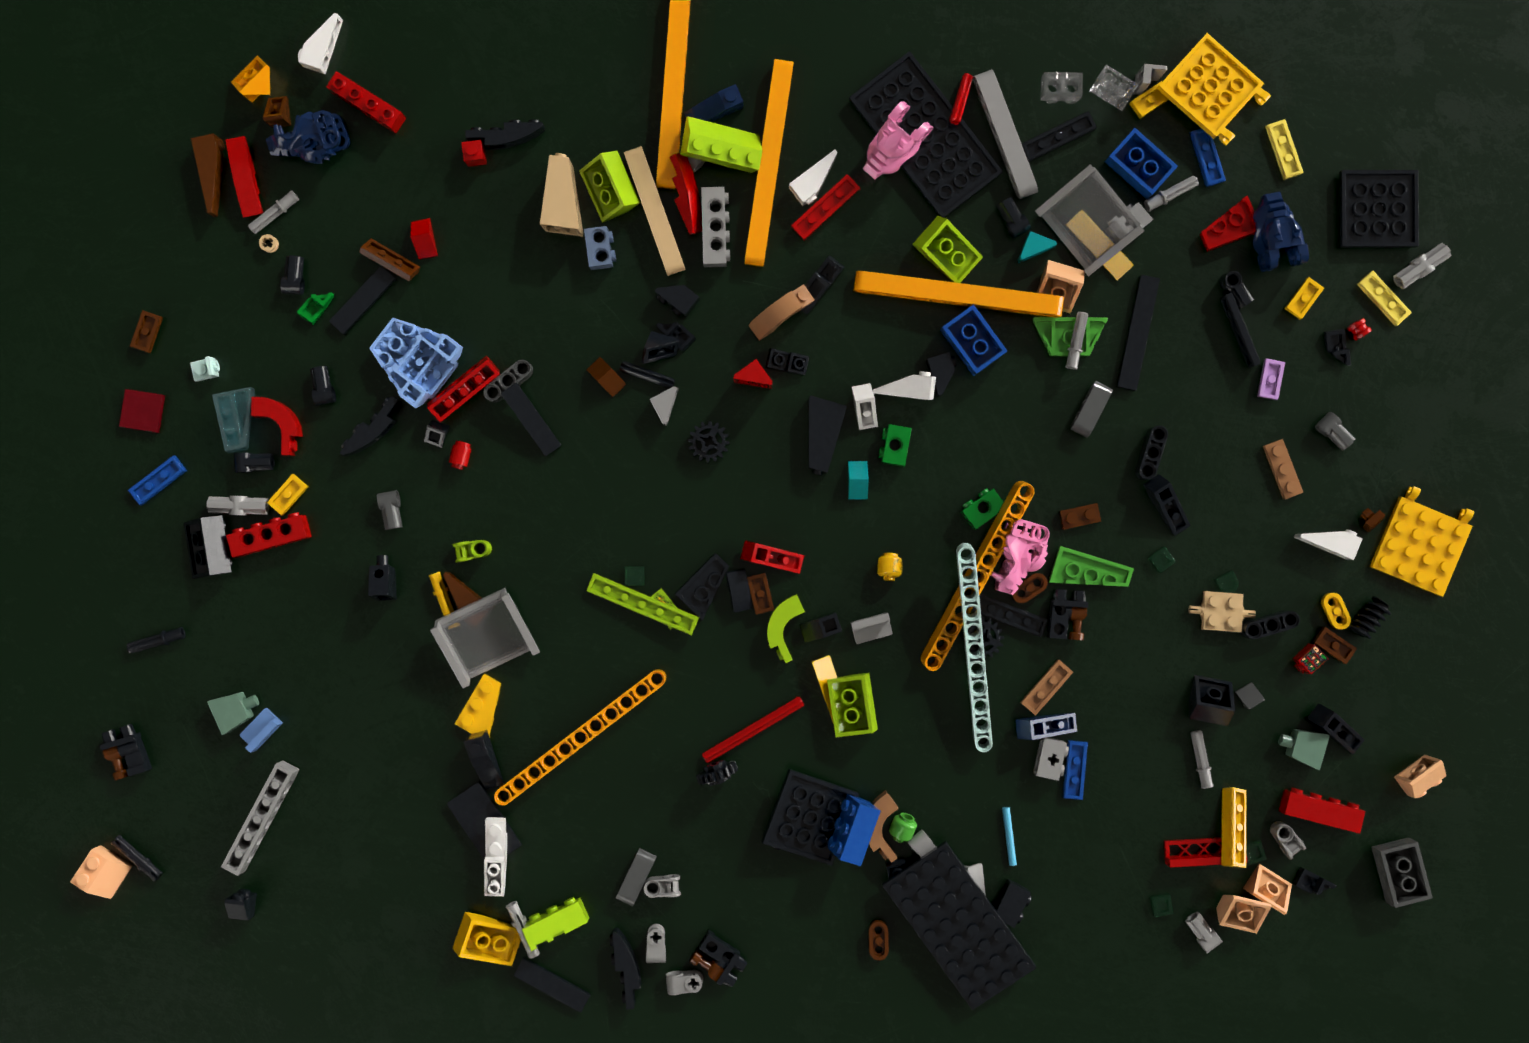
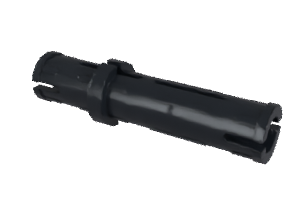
(142, 863)

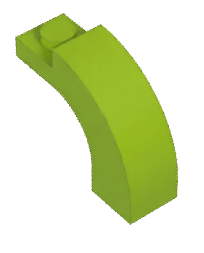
(781, 615)

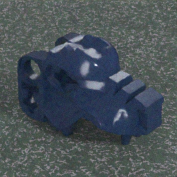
(309, 133)
(1277, 230)

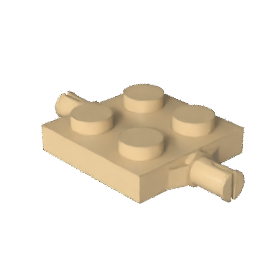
(1222, 611)

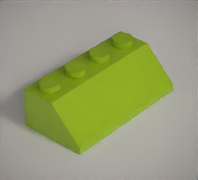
(721, 145)

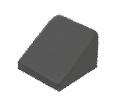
(1249, 696)

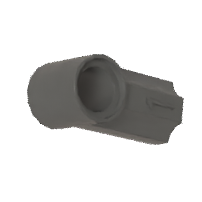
(1331, 427)
(389, 504)

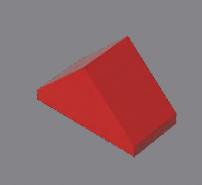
(423, 239)

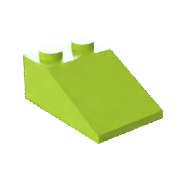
(947, 249)

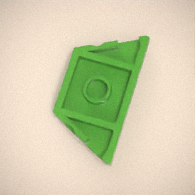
(1058, 332)

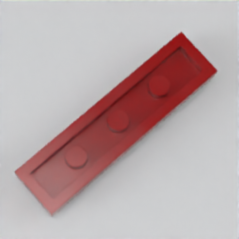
(825, 207)

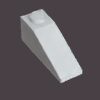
(320, 46)
(810, 182)
(913, 386)
(1340, 543)

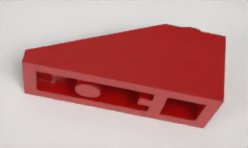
(772, 557)

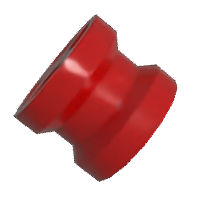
(1359, 329)

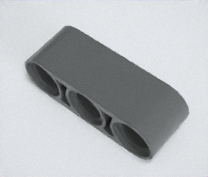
(512, 371)
(1091, 409)
(636, 877)

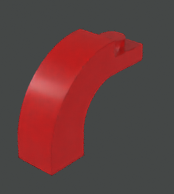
(285, 418)

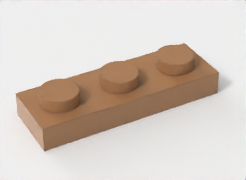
(1283, 469)
(1046, 687)

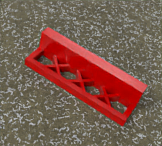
(1193, 859)

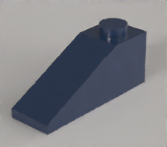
(717, 105)
(1045, 726)

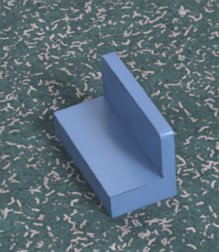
(260, 730)

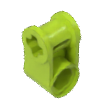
(468, 550)

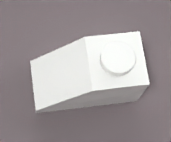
(864, 406)

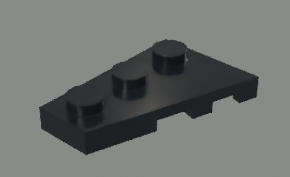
(703, 585)

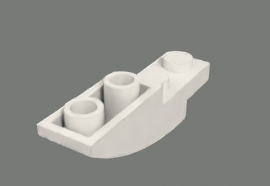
(496, 856)

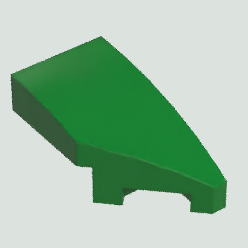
(315, 307)

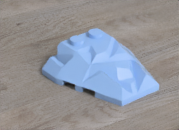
(416, 359)

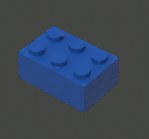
(1141, 163)
(973, 340)
(853, 830)

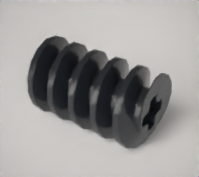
(1370, 617)

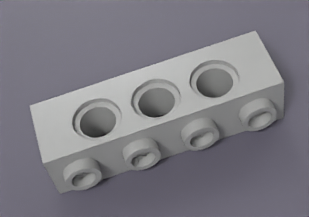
(713, 196)

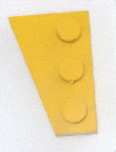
(481, 706)

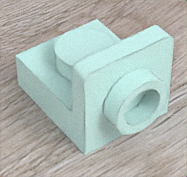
(205, 369)

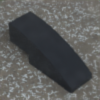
(822, 280)

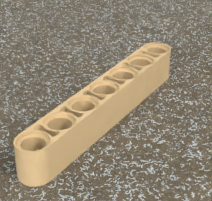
(654, 211)

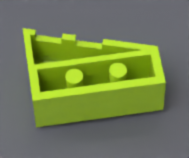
(555, 922)

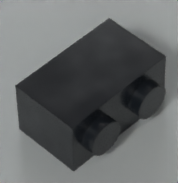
(1012, 902)

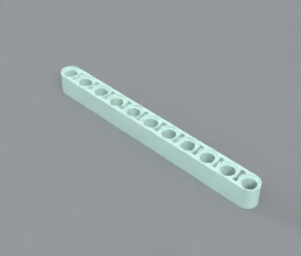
(978, 656)

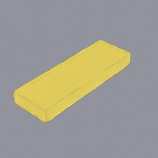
(1284, 149)
(1384, 298)

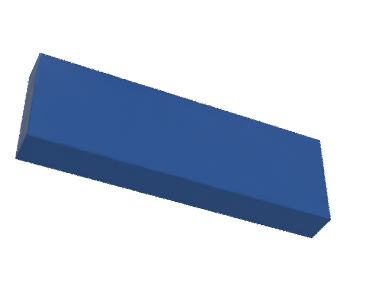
(1207, 157)
(157, 480)
(1075, 770)

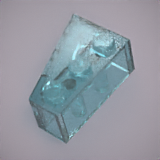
(234, 418)

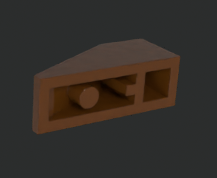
(461, 593)

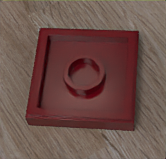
(142, 410)

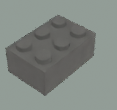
(1401, 872)

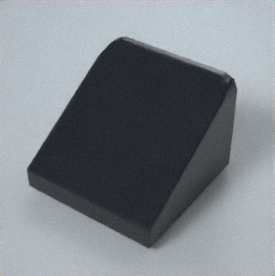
(436, 433)

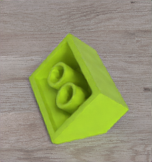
(609, 185)
(852, 705)

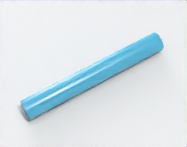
(1009, 836)

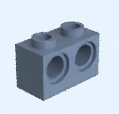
(595, 248)

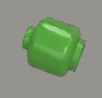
(903, 827)

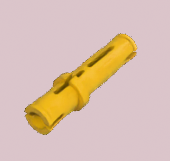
(441, 593)

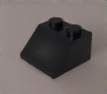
(1211, 700)

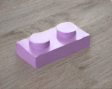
(1271, 379)

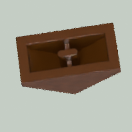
(277, 112)
(606, 377)

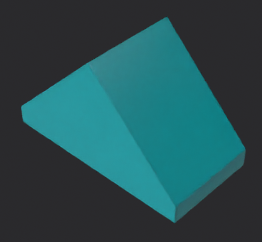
(1035, 245)
(858, 480)

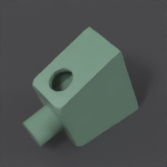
(232, 710)
(1305, 746)

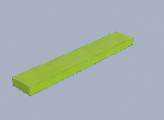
(642, 604)

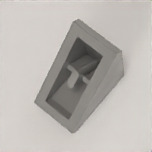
(664, 403)

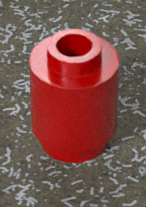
(460, 455)

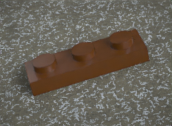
(389, 259)

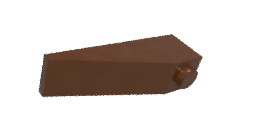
(209, 161)

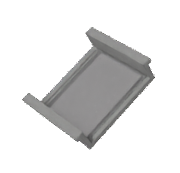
(1090, 219)
(483, 636)

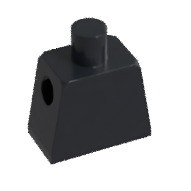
(382, 587)

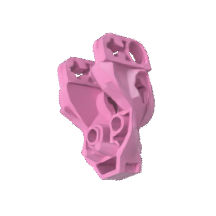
(893, 145)
(1018, 557)

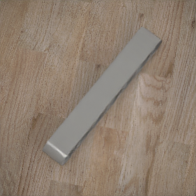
(1005, 134)

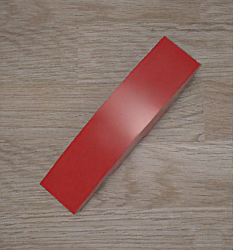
(244, 176)
(688, 200)

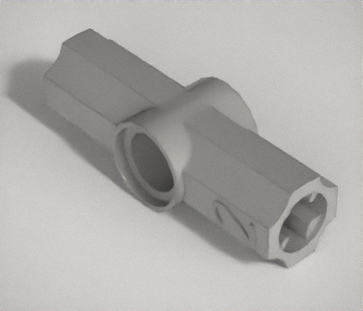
(1422, 265)
(238, 505)

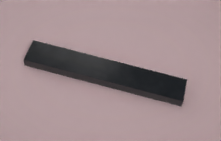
(1138, 332)

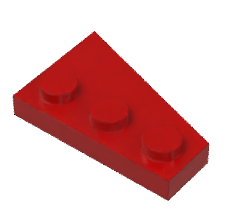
(1231, 226)

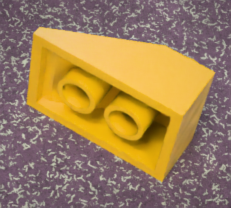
(486, 939)

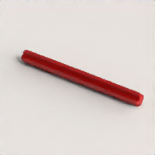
(753, 729)

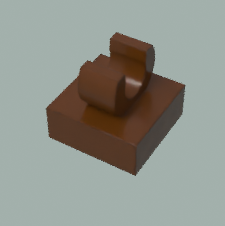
(1372, 519)

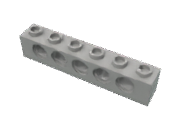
(260, 818)

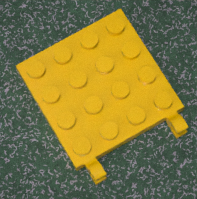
(1212, 87)
(1422, 544)

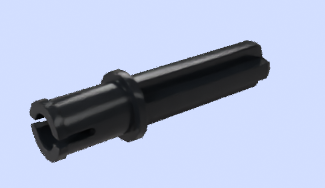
(156, 640)

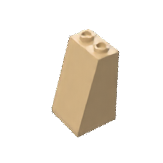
(560, 200)

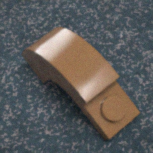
(780, 311)
(887, 806)

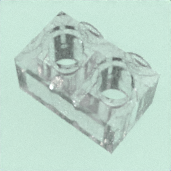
(1060, 81)
(1114, 87)

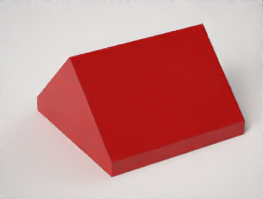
(753, 375)

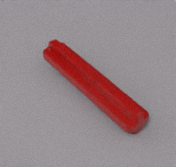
(961, 99)

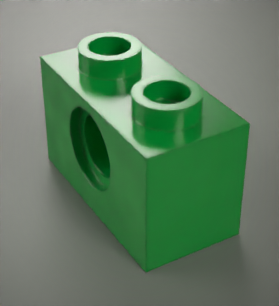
(900, 434)
(971, 510)

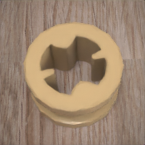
(264, 238)

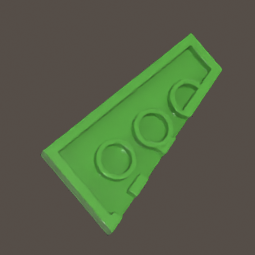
(1081, 568)

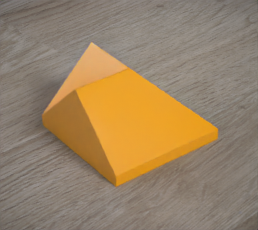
(253, 80)

